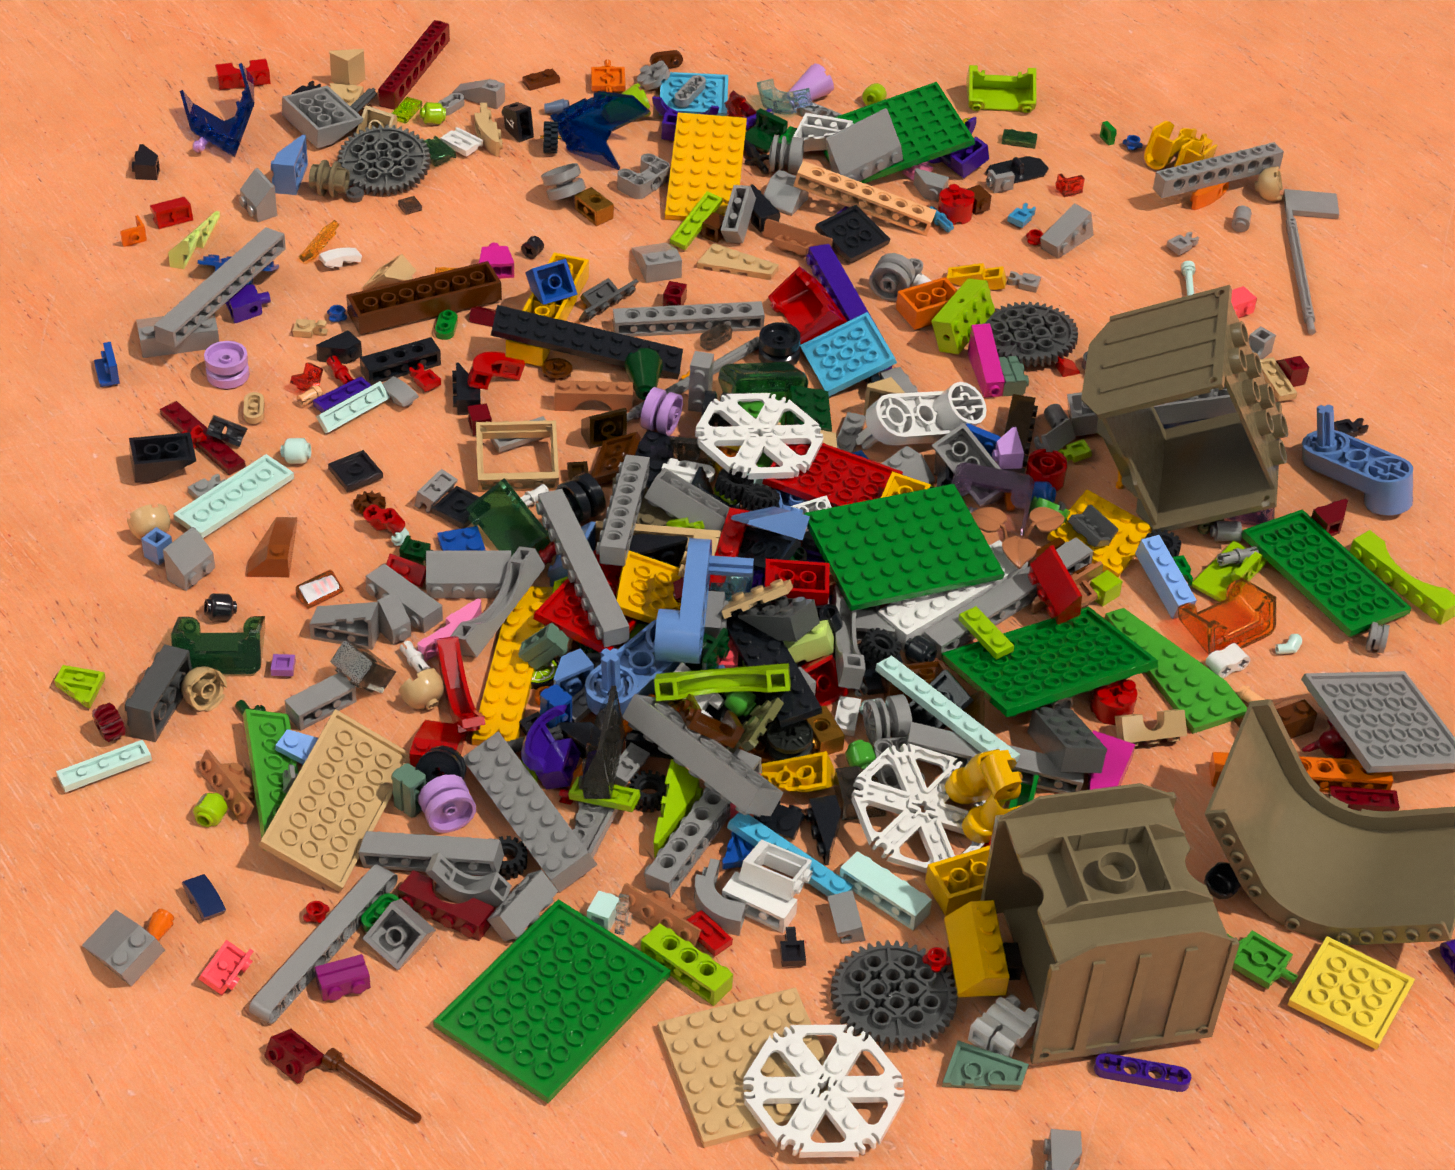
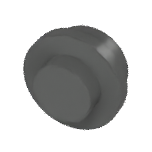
(355, 194)

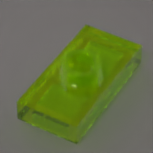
(407, 109)

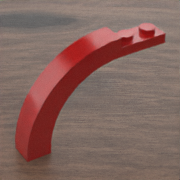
(456, 689)

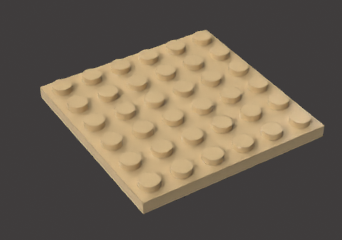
(716, 1050)

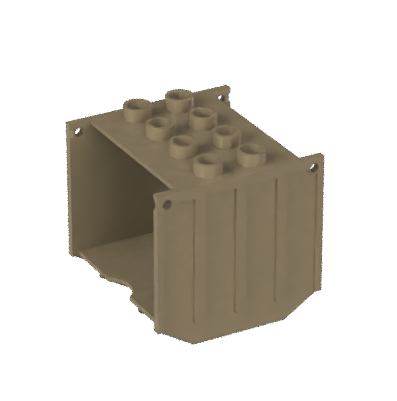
(1201, 467)
(1108, 921)

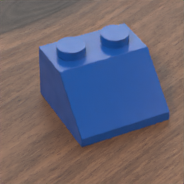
(551, 282)

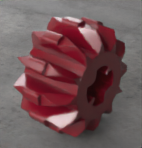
(108, 722)

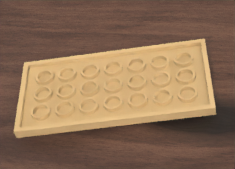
(335, 801)

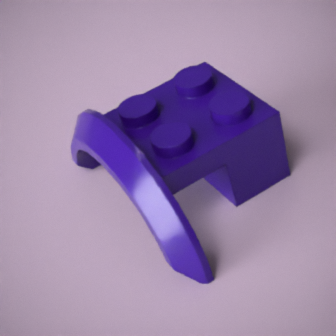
(670, 117)
(966, 159)
(549, 758)

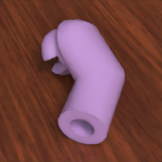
(199, 145)

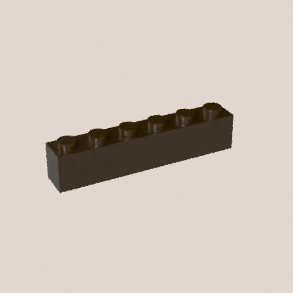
(1020, 416)

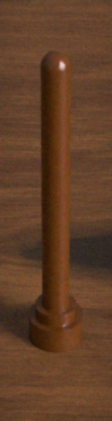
(334, 1060)

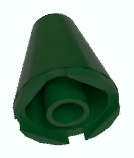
(643, 370)

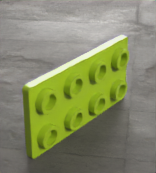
(1216, 578)

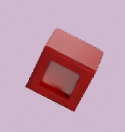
(1066, 367)

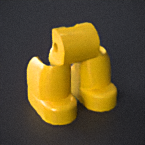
(1161, 149)
(989, 779)

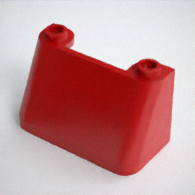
(806, 305)

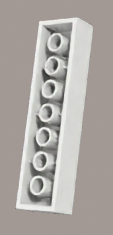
(916, 614)

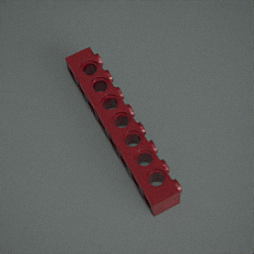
(414, 65)

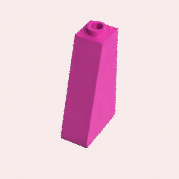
(985, 360)
(1116, 762)

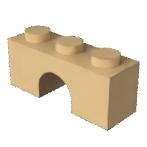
(1169, 725)

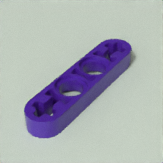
(1142, 1077)

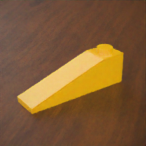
(801, 773)

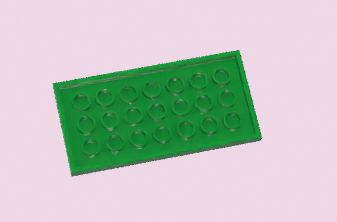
(1326, 572)

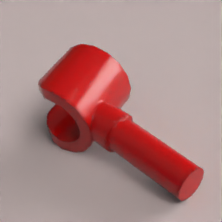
(565, 797)

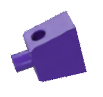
(247, 303)

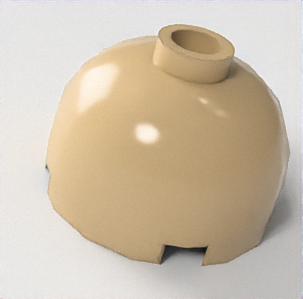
(1269, 184)
(147, 518)
(203, 688)
(423, 691)

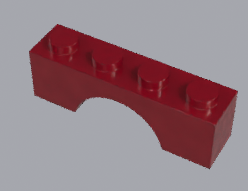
(465, 917)

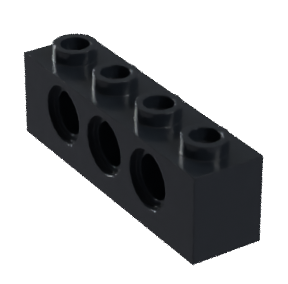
(398, 360)

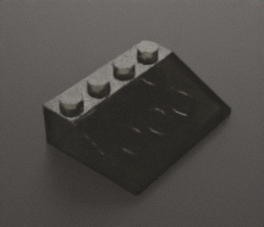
(603, 750)

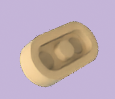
(254, 407)

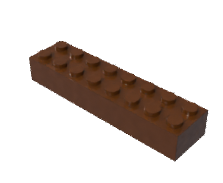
(423, 297)

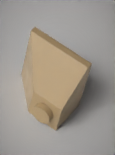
(392, 272)

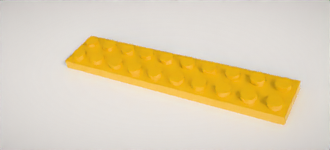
(509, 675)

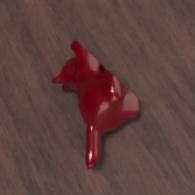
(1329, 743)

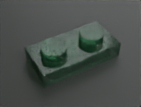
(1019, 138)

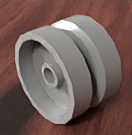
(563, 181)
(891, 275)

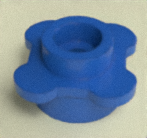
(1132, 142)
(337, 313)

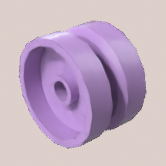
(226, 364)
(661, 411)
(447, 803)

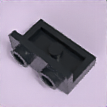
(784, 820)

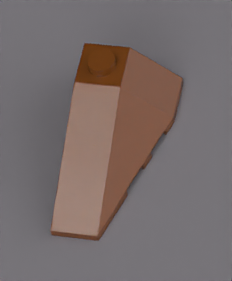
(275, 550)

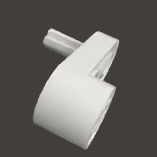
(921, 415)

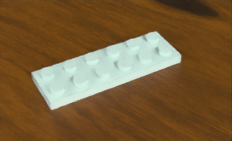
(234, 495)

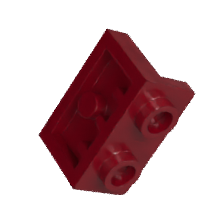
(292, 1054)

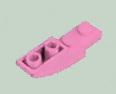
(470, 611)

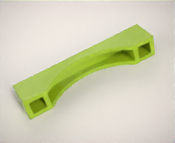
(1432, 600)
(752, 678)

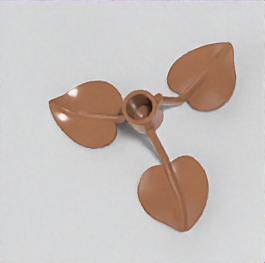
(1017, 549)

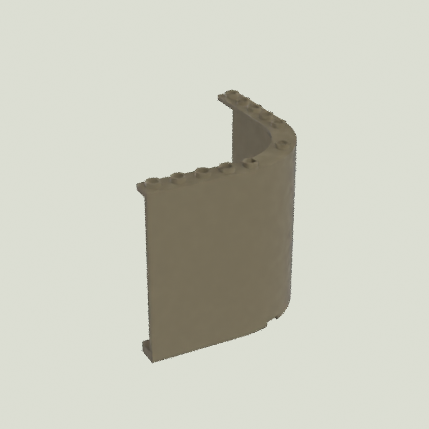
(1319, 861)

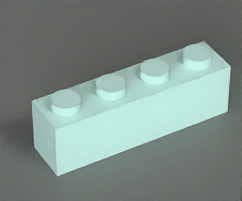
(886, 890)

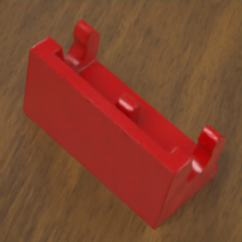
(172, 212)

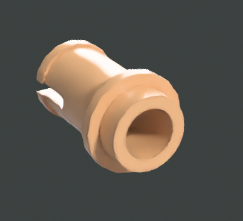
(308, 396)
(1248, 695)

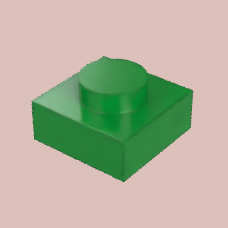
(1108, 133)

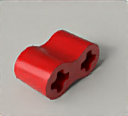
(384, 519)

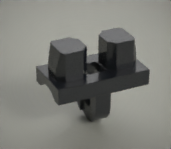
(233, 434)

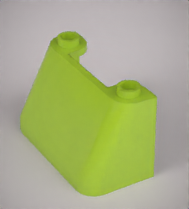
(1001, 91)

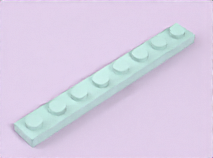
(941, 707)

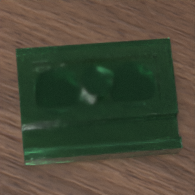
(439, 151)

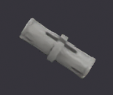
(1235, 556)

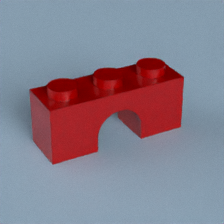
(231, 77)

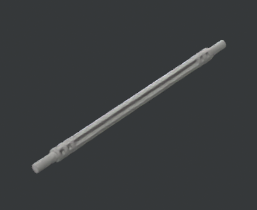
(1300, 271)
(683, 385)

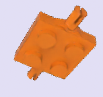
(608, 78)

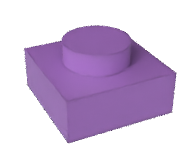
(283, 665)

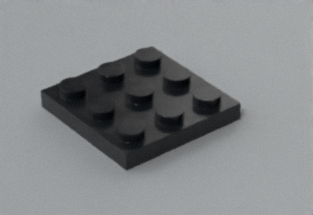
(853, 234)

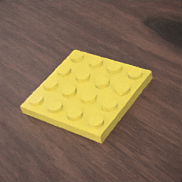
(1351, 992)

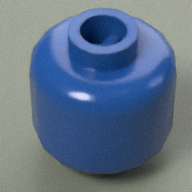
(1044, 490)

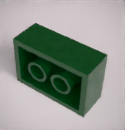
(813, 402)

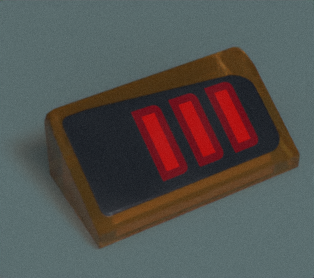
(318, 589)

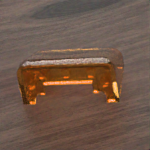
(1241, 618)

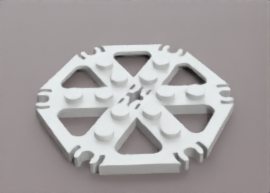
(746, 432)
(907, 804)
(835, 1102)

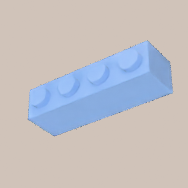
(1164, 574)

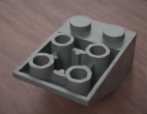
(783, 617)

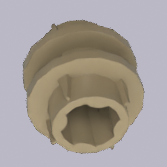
(325, 178)

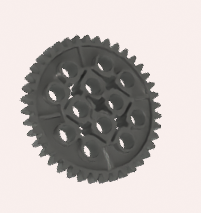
(385, 159)
(1033, 333)
(892, 979)

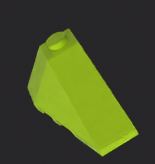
(680, 796)

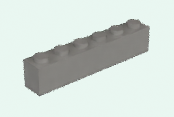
(415, 851)

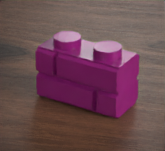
(342, 977)

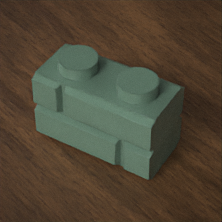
(1014, 376)
(544, 646)
(406, 788)

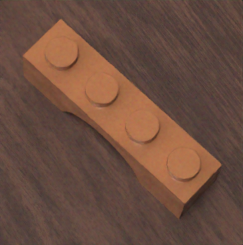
(572, 393)

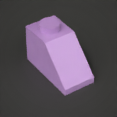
(1009, 451)

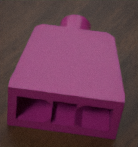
(499, 259)

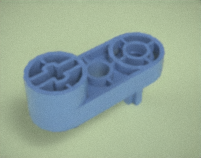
(1376, 472)
(681, 631)
(624, 670)

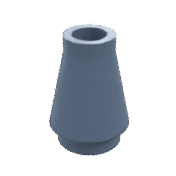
(556, 106)

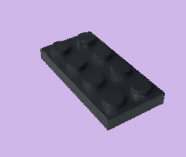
(659, 450)
(766, 545)

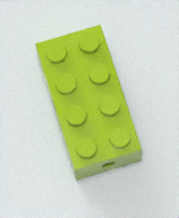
(967, 307)

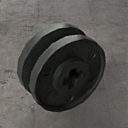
(790, 740)

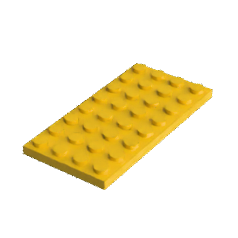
(704, 159)

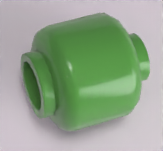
(740, 702)
(860, 754)

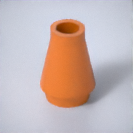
(160, 923)

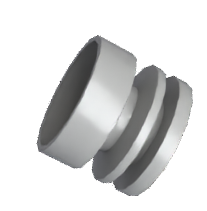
(786, 154)
(886, 718)

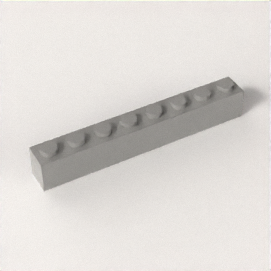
(1029, 762)

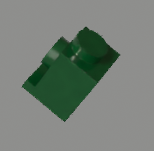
(414, 550)

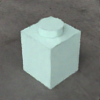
(603, 909)

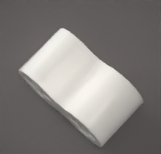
(1227, 660)

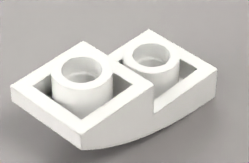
(335, 257)

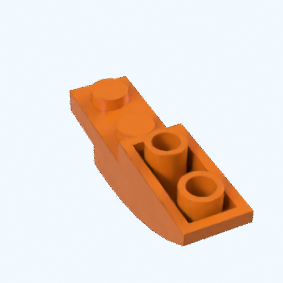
(1208, 195)

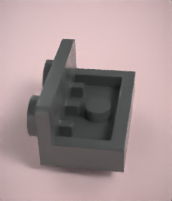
(1094, 526)

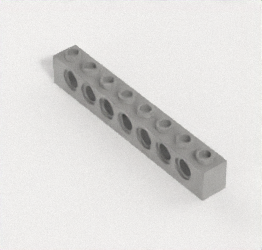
(1217, 170)
(687, 318)
(623, 510)
(692, 836)

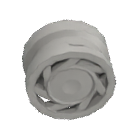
(1377, 637)

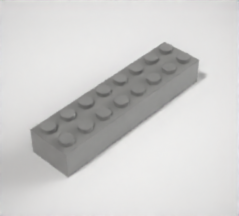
(702, 757)
(529, 812)

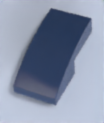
(204, 896)

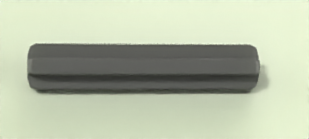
(363, 100)

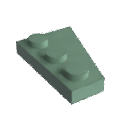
(983, 1069)

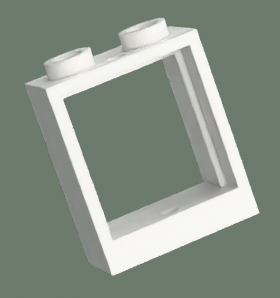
(780, 860)

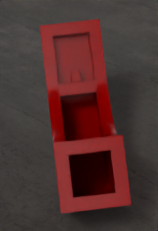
(493, 364)

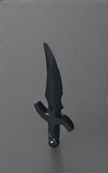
(757, 159)

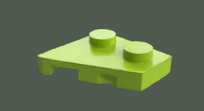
(80, 683)

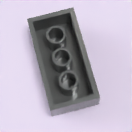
(158, 693)
(1067, 740)

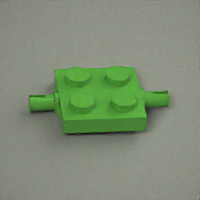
(1262, 960)

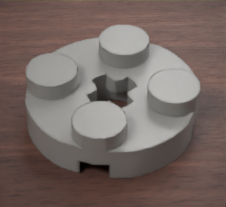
(653, 75)

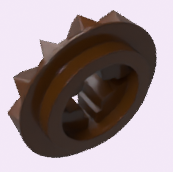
(562, 369)
(361, 503)

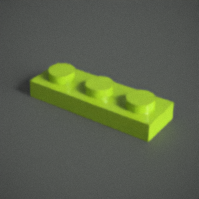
(986, 632)
(622, 797)

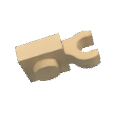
(307, 328)

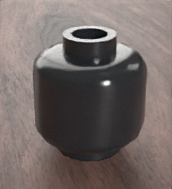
(220, 607)
(920, 650)

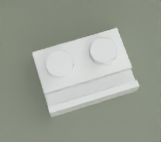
(462, 141)

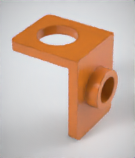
(134, 235)

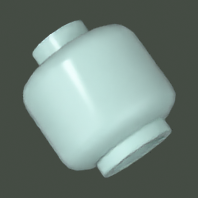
(296, 450)

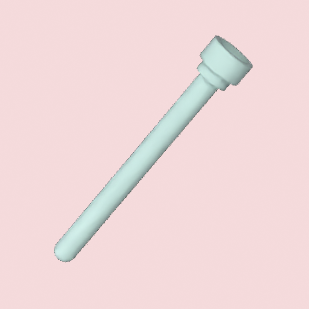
(1188, 270)

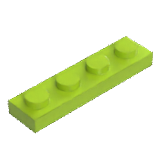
(693, 223)

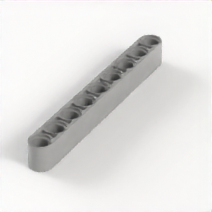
(321, 945)

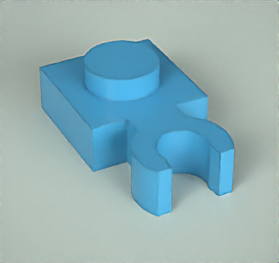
(1021, 217)

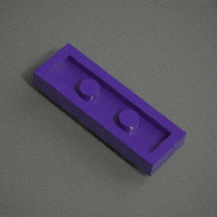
(340, 394)

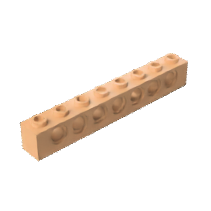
(867, 198)

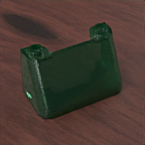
(760, 377)
(507, 520)
(222, 651)

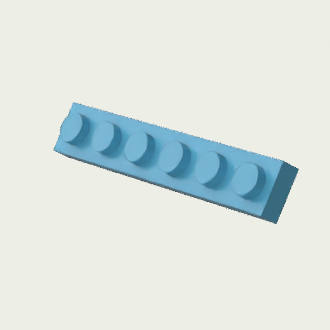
(753, 831)

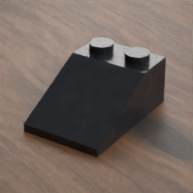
(160, 455)
(660, 547)

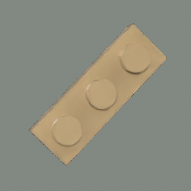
(1280, 384)

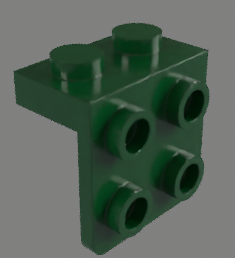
(766, 127)
(712, 651)

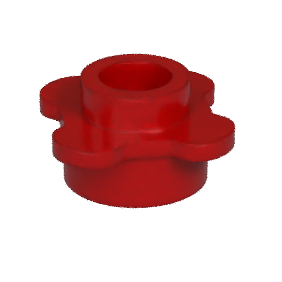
(1034, 237)
(316, 907)
(936, 954)

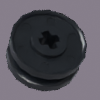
(441, 757)

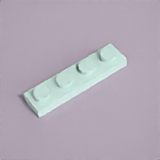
(352, 407)
(103, 766)

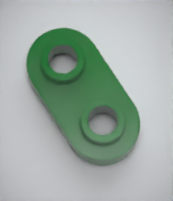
(446, 325)
(376, 909)

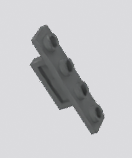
(602, 295)

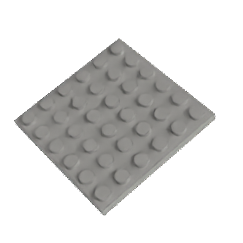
(1384, 720)

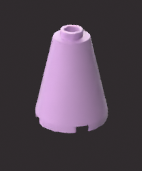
(816, 81)

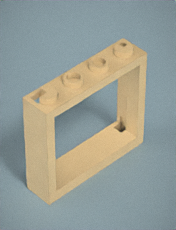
(517, 429)

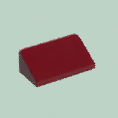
(482, 316)

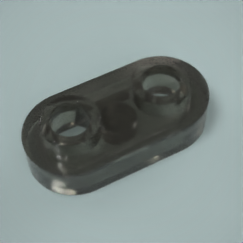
(715, 336)

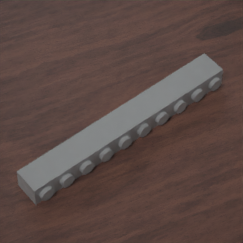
(219, 287)
(583, 568)
(1002, 600)

